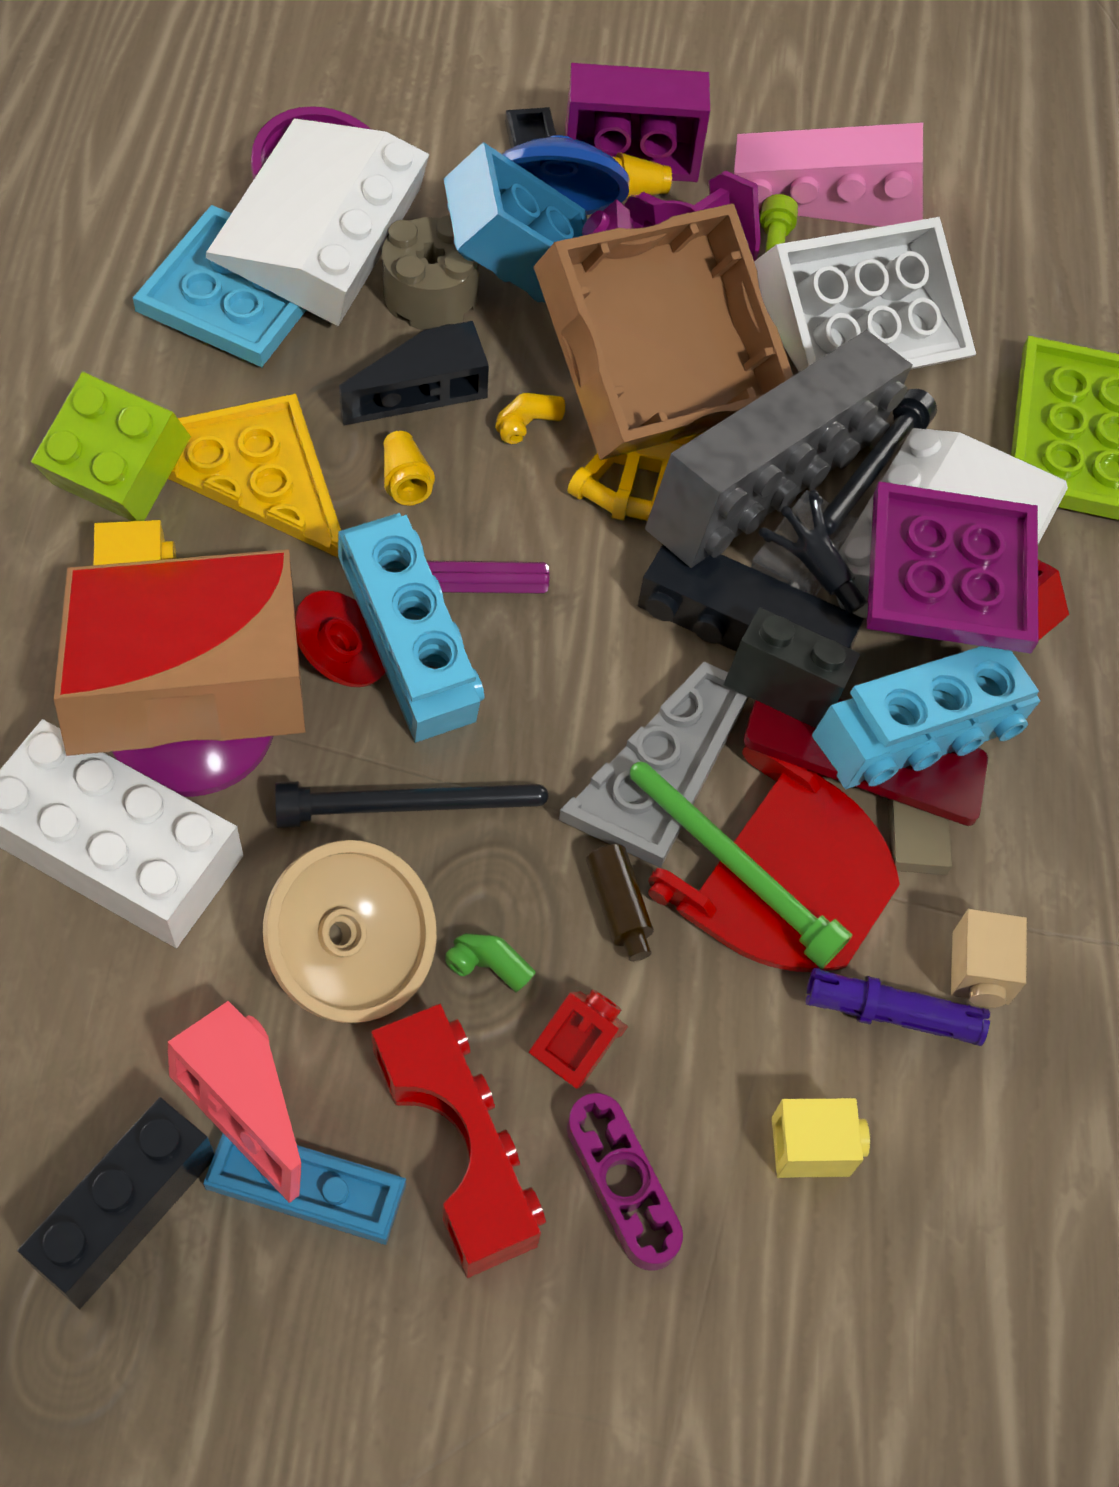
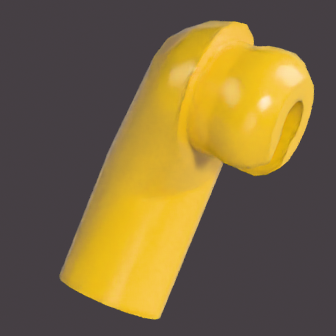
(514, 418)

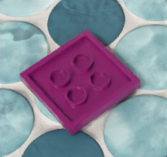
(954, 567)

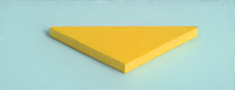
(261, 466)

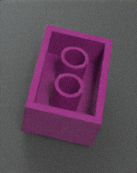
(641, 113)

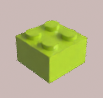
(111, 448)

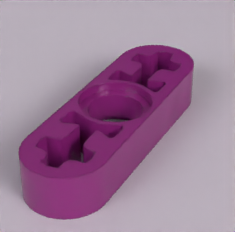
(659, 1215)

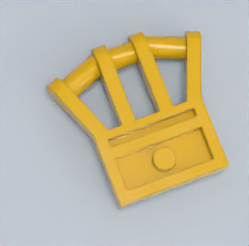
(621, 503)

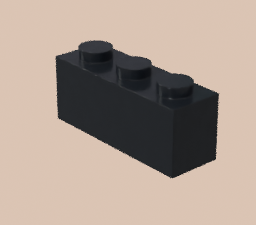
(118, 1203)

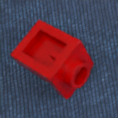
(579, 1036)

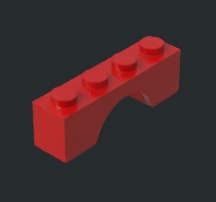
(426, 1068)

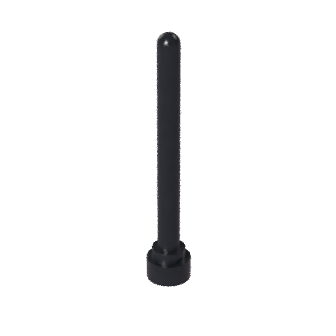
(914, 411)
(299, 803)

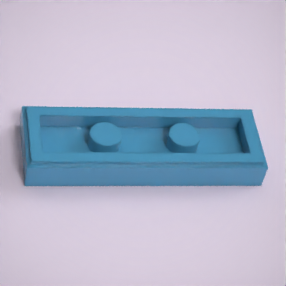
(331, 1191)

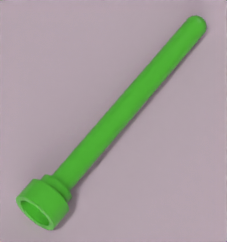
(818, 935)

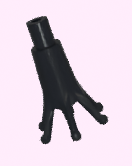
(819, 555)

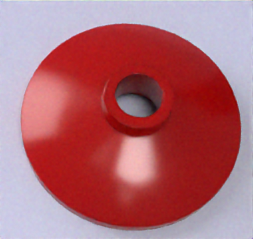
(337, 639)

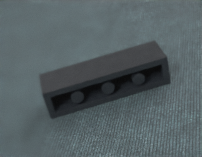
(724, 595)

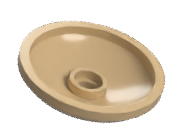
(383, 924)

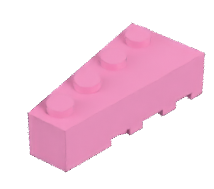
(840, 172)

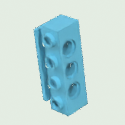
(410, 626)
(926, 714)

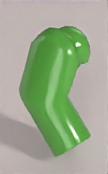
(489, 952)

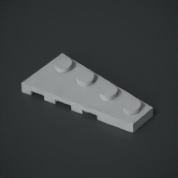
(679, 746)

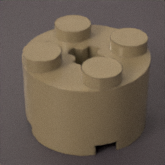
(426, 274)

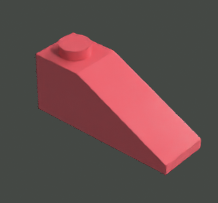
(233, 1079)

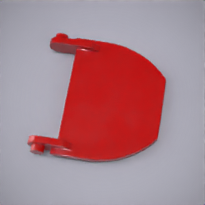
(815, 848)

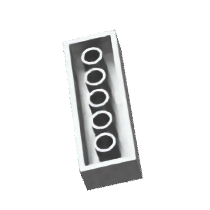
(776, 448)

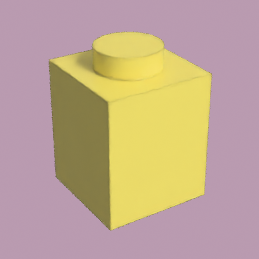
(819, 1137)

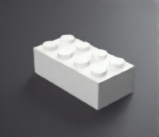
(114, 834)

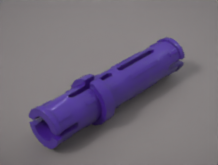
(882, 1003)

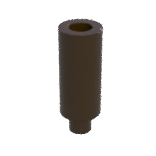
(621, 900)

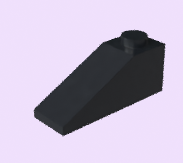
(424, 373)

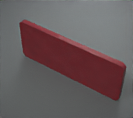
(947, 788)

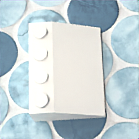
(320, 214)
(872, 279)
(954, 465)

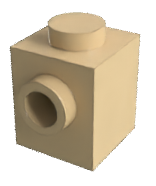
(989, 958)

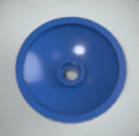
(574, 170)

